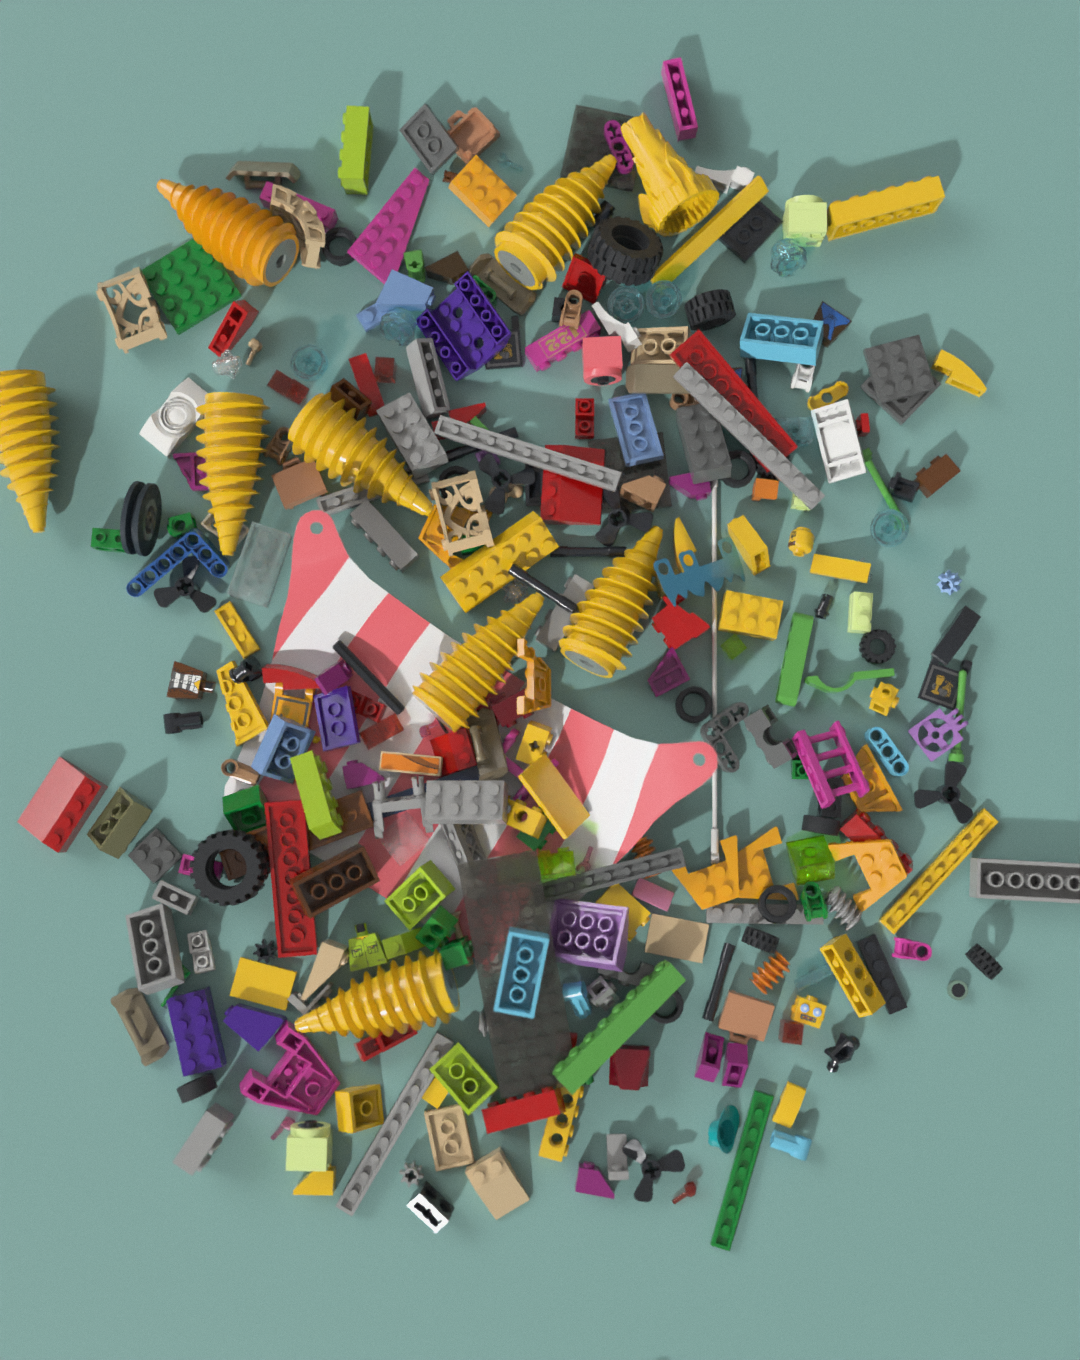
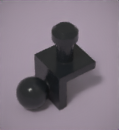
(841, 1051)

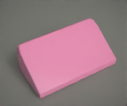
(652, 894)

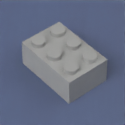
(204, 1139)

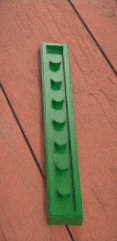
(741, 1170)

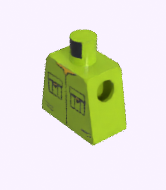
(365, 949)

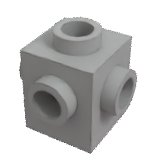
(603, 993)

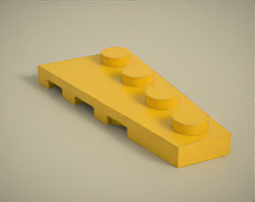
(243, 708)

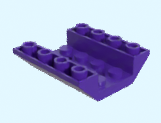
(457, 337)

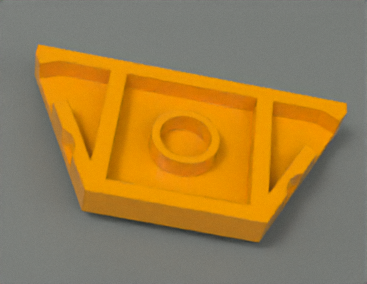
(880, 796)

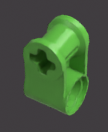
(415, 265)

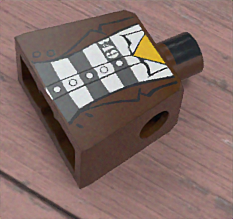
(188, 683)

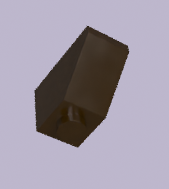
(447, 269)

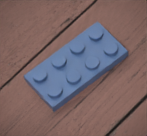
(635, 429)

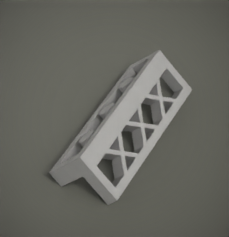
(457, 843)

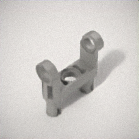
(384, 804)

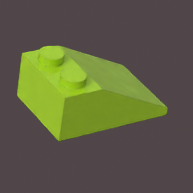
(419, 894)
(464, 1078)

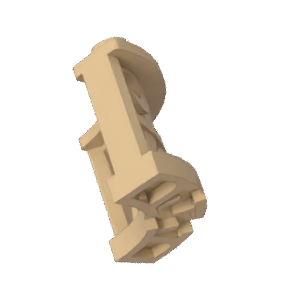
(308, 228)
(151, 330)
(480, 534)

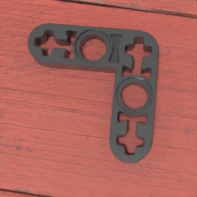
(717, 735)

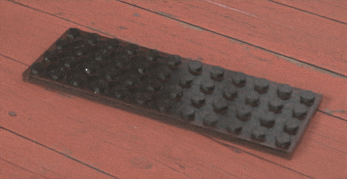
(498, 896)

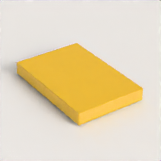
(263, 983)

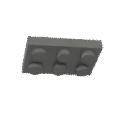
(429, 139)

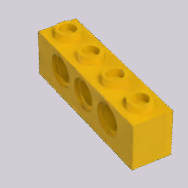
(535, 819)
(852, 975)
(556, 1150)

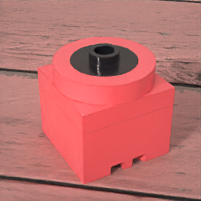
(602, 360)

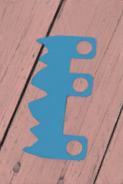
(695, 576)

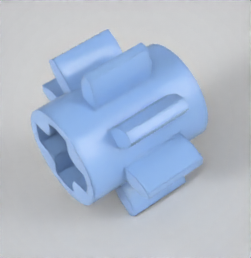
(948, 577)

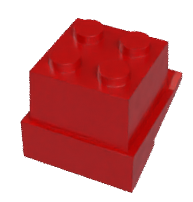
(678, 624)

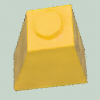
(749, 544)

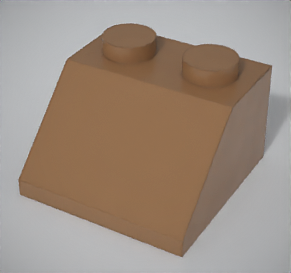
(644, 491)

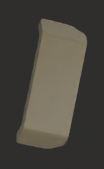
(257, 168)
(506, 289)
(653, 379)
(487, 745)
(141, 1025)

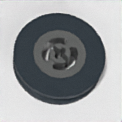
(140, 518)

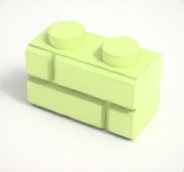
(860, 612)

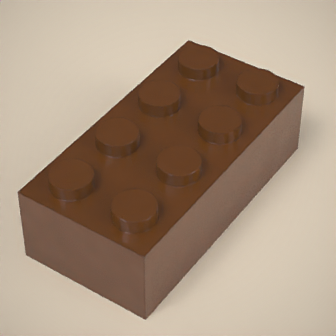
(334, 880)

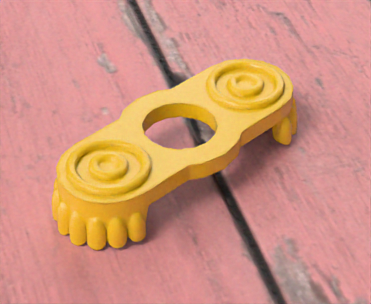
(837, 391)

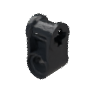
(247, 671)

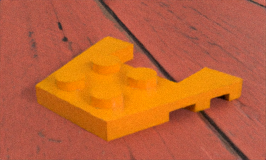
(433, 534)
(538, 681)
(879, 864)
(753, 868)
(714, 883)

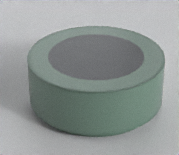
(957, 989)

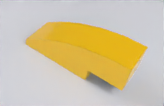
(958, 373)
(682, 543)

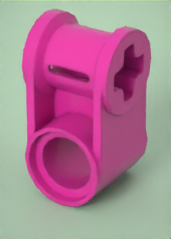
(907, 949)

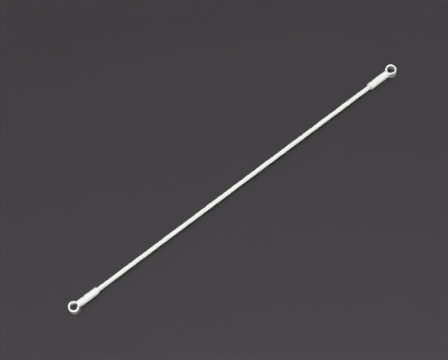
(714, 855)

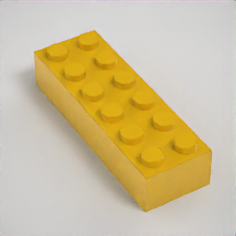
(884, 207)
(488, 567)

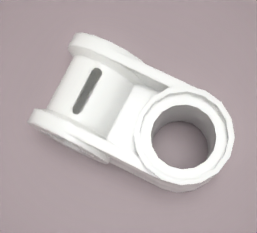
(802, 377)

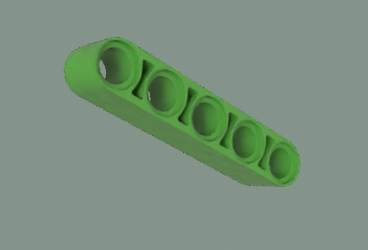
(794, 659)

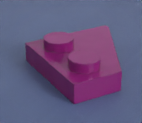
(188, 465)
(668, 674)

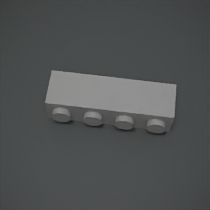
(428, 378)
(384, 535)
(558, 618)

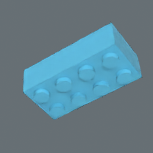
(781, 339)
(521, 972)

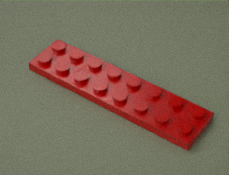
(719, 374)
(288, 858)

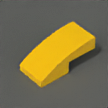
(789, 1104)

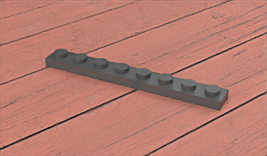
(614, 874)

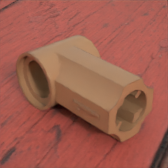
(243, 772)

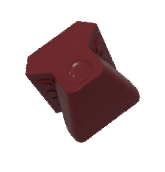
(630, 1067)

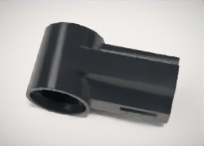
(178, 722)

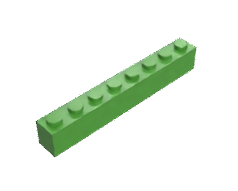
(618, 1026)

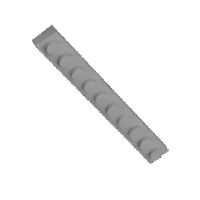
(748, 436)
(528, 453)
(393, 1125)

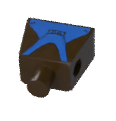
(834, 323)

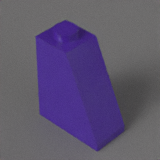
(253, 1024)

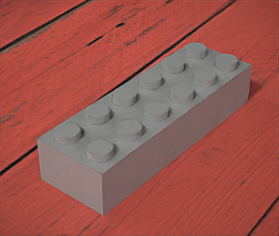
(1024, 880)

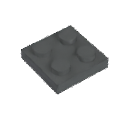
(155, 855)

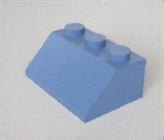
(281, 742)

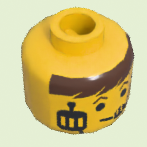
(801, 541)

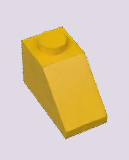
(318, 1183)

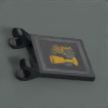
(511, 354)
(941, 684)

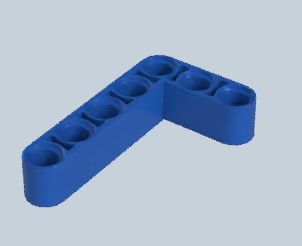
(175, 558)

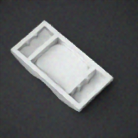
(175, 418)
(838, 441)

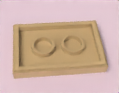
(676, 938)
(449, 1137)

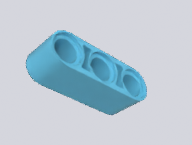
(895, 755)

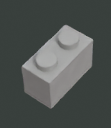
(175, 897)

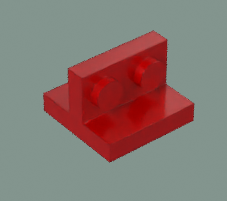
(584, 278)

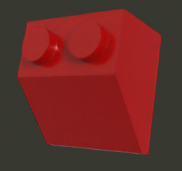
(455, 750)

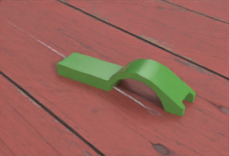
(815, 682)

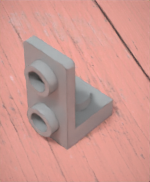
(303, 1006)
(616, 1158)

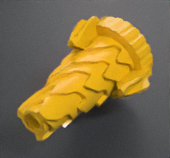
(675, 193)

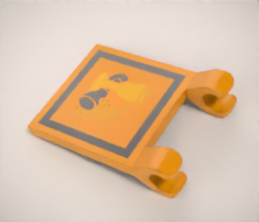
(292, 707)

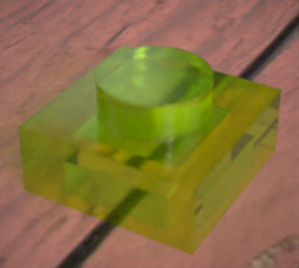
(733, 646)

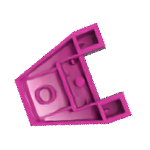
(298, 1080)

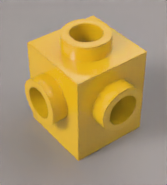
(884, 698)

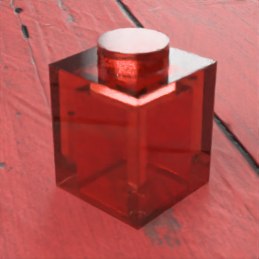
(385, 369)
(791, 1032)

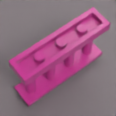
(819, 777)

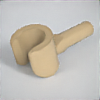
(256, 346)

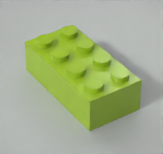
(356, 150)
(316, 794)

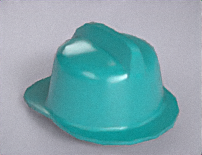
(724, 1130)

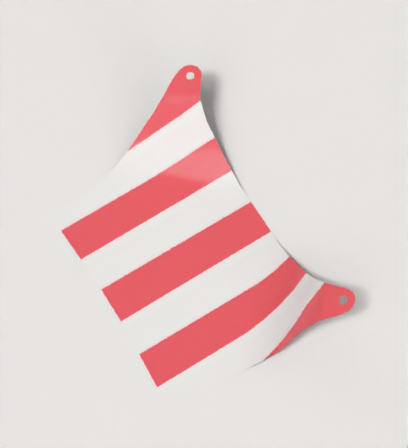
(614, 776)

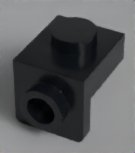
(903, 488)

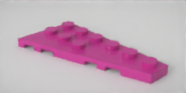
(387, 235)

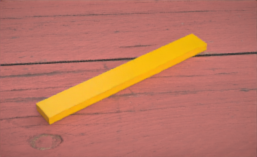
(711, 231)
(938, 871)

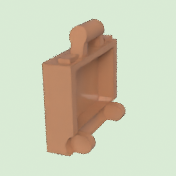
(472, 133)
(298, 482)
(746, 1017)

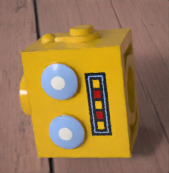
(808, 1011)

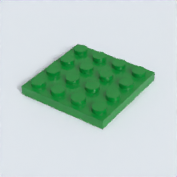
(189, 285)

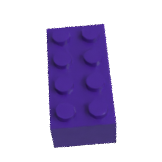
(196, 1031)

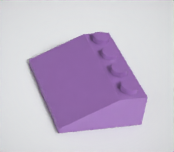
(590, 934)

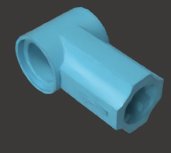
(577, 996)
(796, 1146)

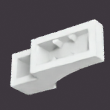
(722, 180)
(628, 335)

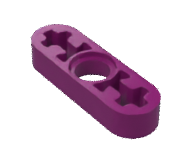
(619, 139)

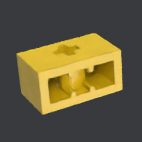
(534, 732)

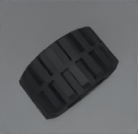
(710, 310)

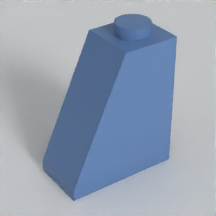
(405, 293)

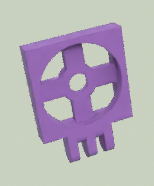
(951, 723)

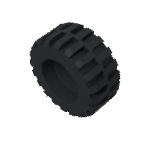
(625, 251)
(204, 867)

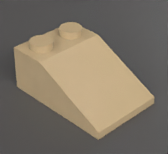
(659, 344)
(328, 961)
(497, 1183)

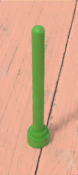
(878, 480)
(957, 754)

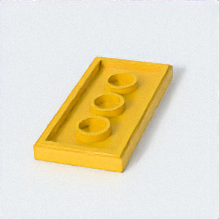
(554, 796)

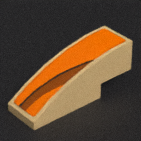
(410, 763)

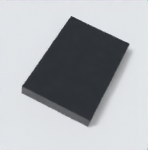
(751, 231)

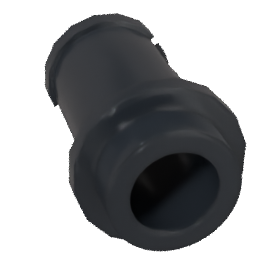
(824, 606)

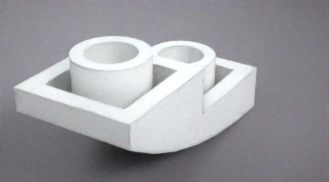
(201, 951)

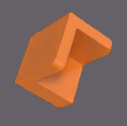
(764, 489)

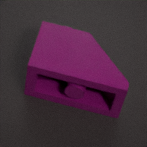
(684, 484)
(333, 676)
(360, 775)
(709, 1057)
(735, 1065)
(592, 1181)

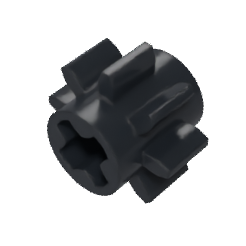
(260, 951)

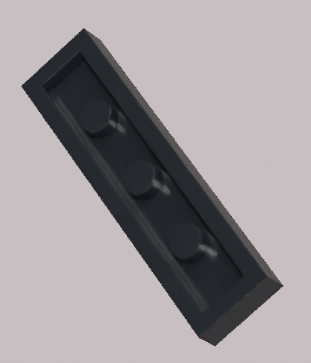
(881, 973)

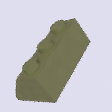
(119, 823)

